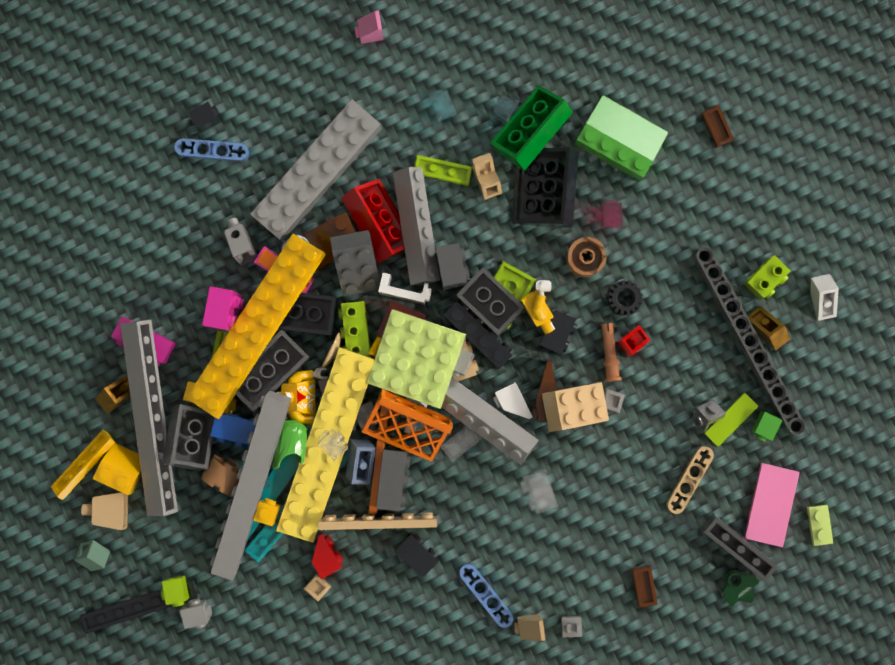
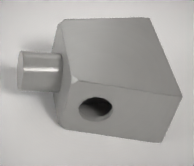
(240, 242)

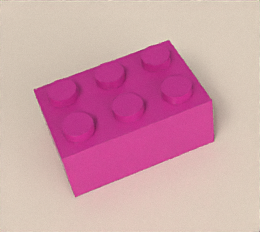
(222, 309)

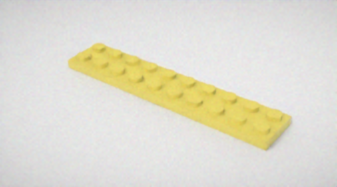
(318, 472)

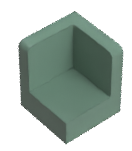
(92, 555)

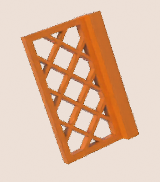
(417, 414)

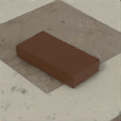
(717, 126)
(644, 586)

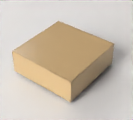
(317, 587)

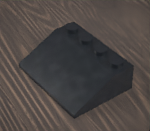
(546, 189)

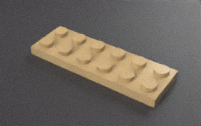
(369, 521)

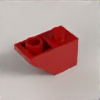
(325, 558)

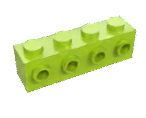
(355, 327)

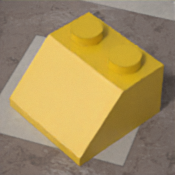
(119, 469)

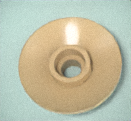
(332, 351)

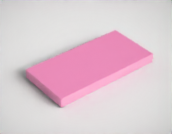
(771, 505)

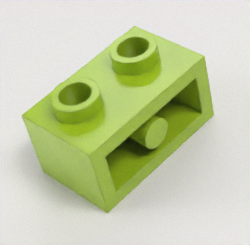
(767, 277)

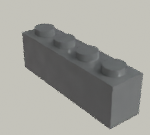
(739, 547)

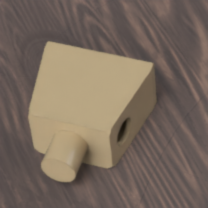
(108, 510)

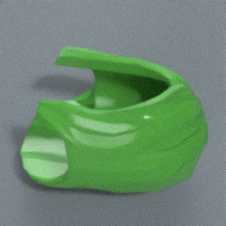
(291, 441)

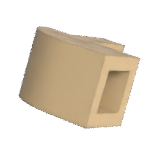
(486, 176)

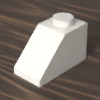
(824, 296)
(512, 401)

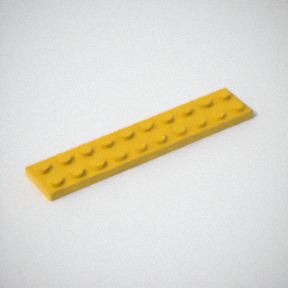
(255, 326)

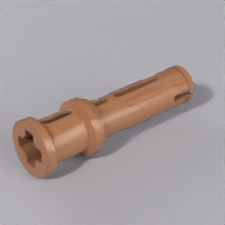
(611, 362)

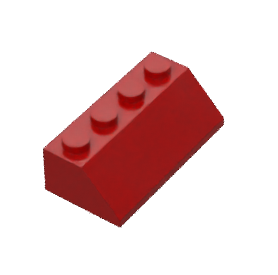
(375, 212)

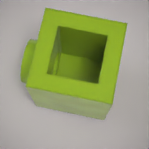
(175, 591)

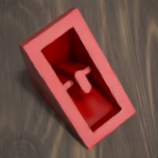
(633, 341)

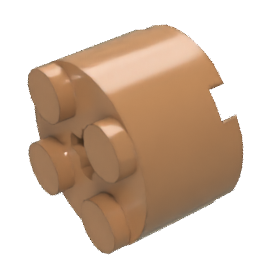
(596, 254)
(221, 474)

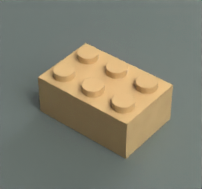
(575, 407)

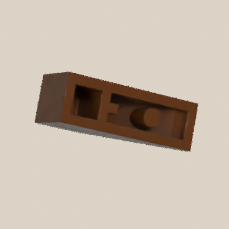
(546, 385)

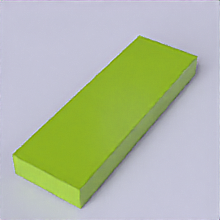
(444, 170)
(734, 417)

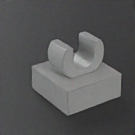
(571, 626)

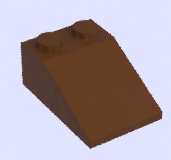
(321, 236)

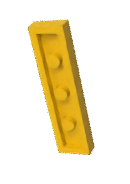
(82, 464)

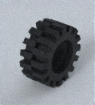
(633, 290)

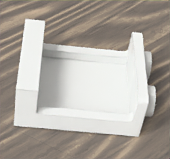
(386, 290)

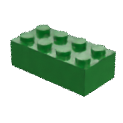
(531, 127)

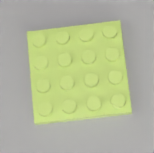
(416, 358)

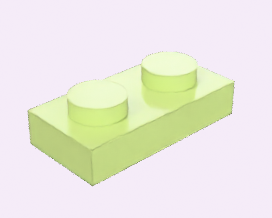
(820, 525)

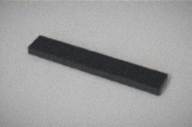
(129, 609)

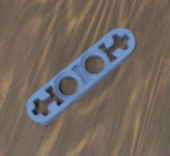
(212, 148)
(484, 596)

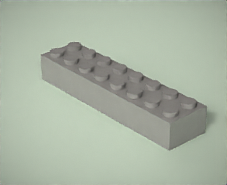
(316, 170)

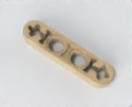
(687, 478)

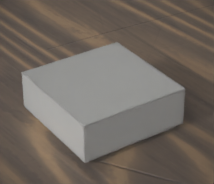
(613, 400)

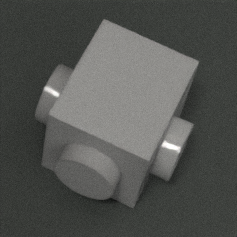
(195, 614)

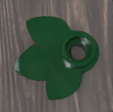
(741, 588)

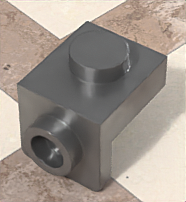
(707, 414)

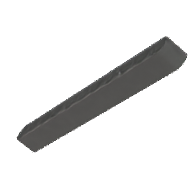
(756, 346)

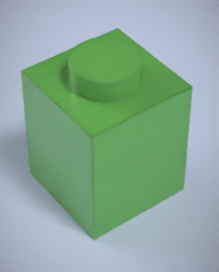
(766, 426)

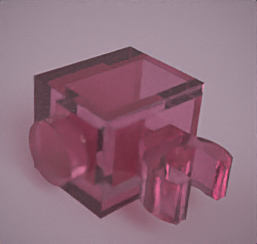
(609, 214)

